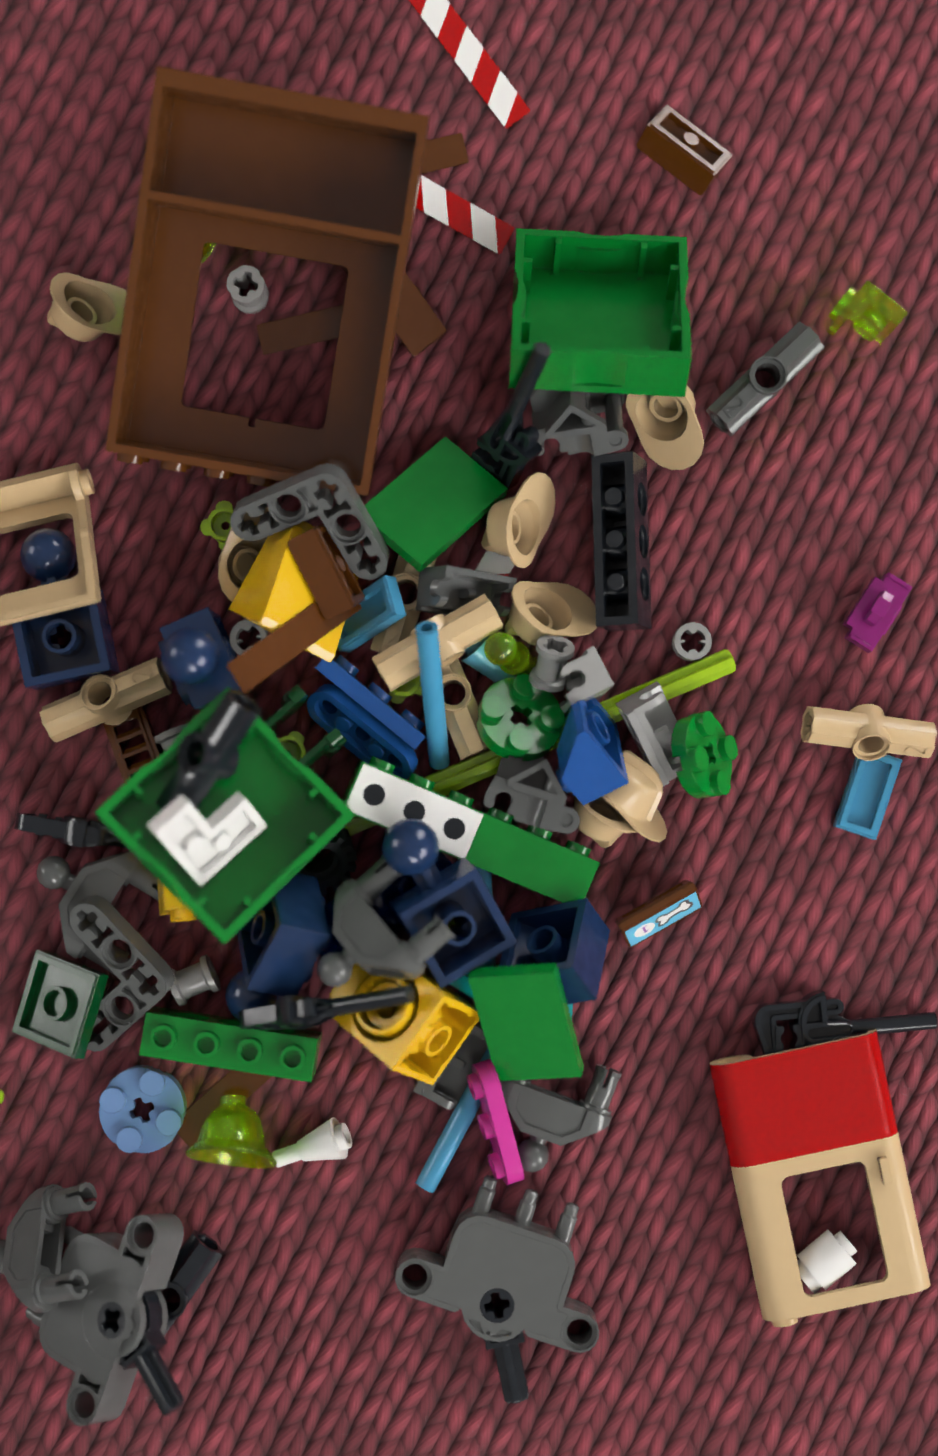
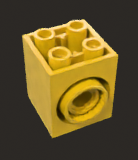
(412, 1036)

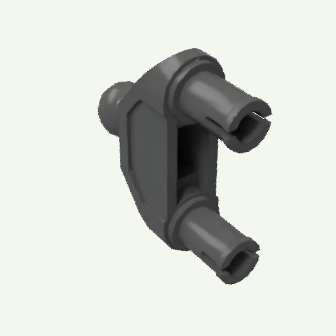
(99, 878)
(370, 939)
(557, 1117)
(35, 1247)

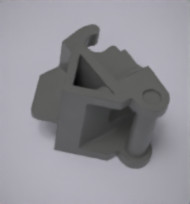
(574, 420)
(534, 795)

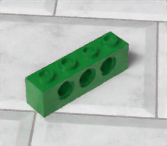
(222, 1044)

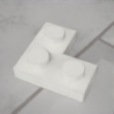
(207, 844)

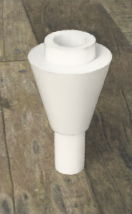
(325, 1142)

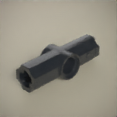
(212, 752)
(190, 1270)

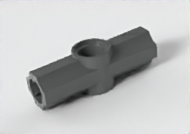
(782, 361)

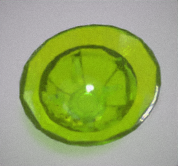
(232, 1137)

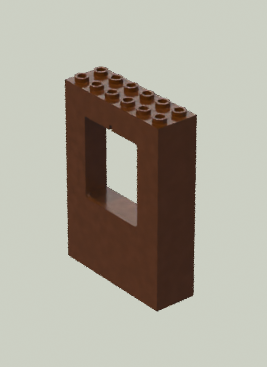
(278, 179)

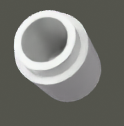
(826, 1260)

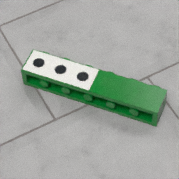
(470, 834)

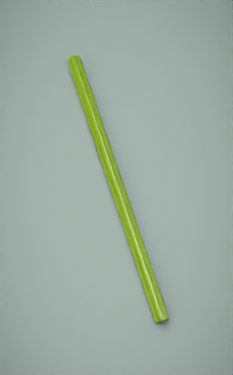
(487, 762)

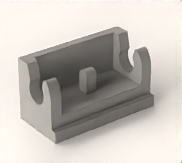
(585, 679)
(651, 727)

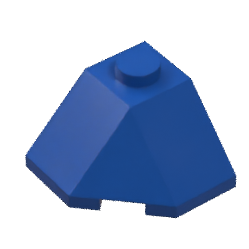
(590, 753)

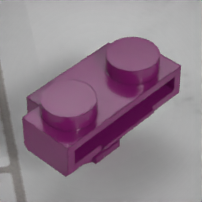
(876, 611)

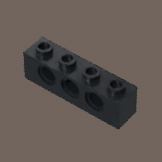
(621, 542)

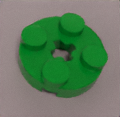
(518, 740)
(704, 755)

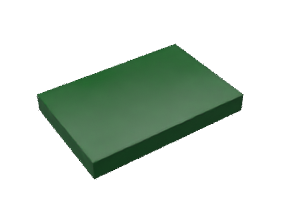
(434, 503)
(526, 1021)

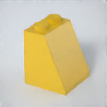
(278, 592)

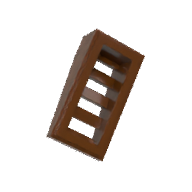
(121, 755)

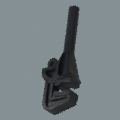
(506, 444)
(68, 829)
(307, 1012)
(818, 1022)

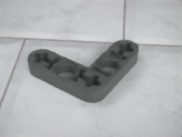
(314, 503)
(133, 982)

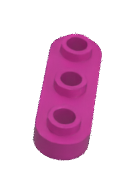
(495, 1122)

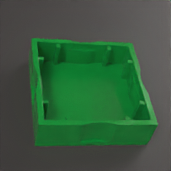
(604, 309)
(288, 797)

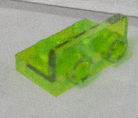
(871, 311)

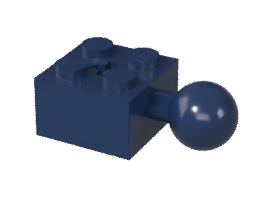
(197, 657)
(44, 663)
(455, 892)
(280, 946)

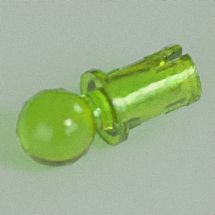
(510, 655)

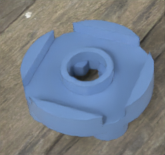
(131, 1131)

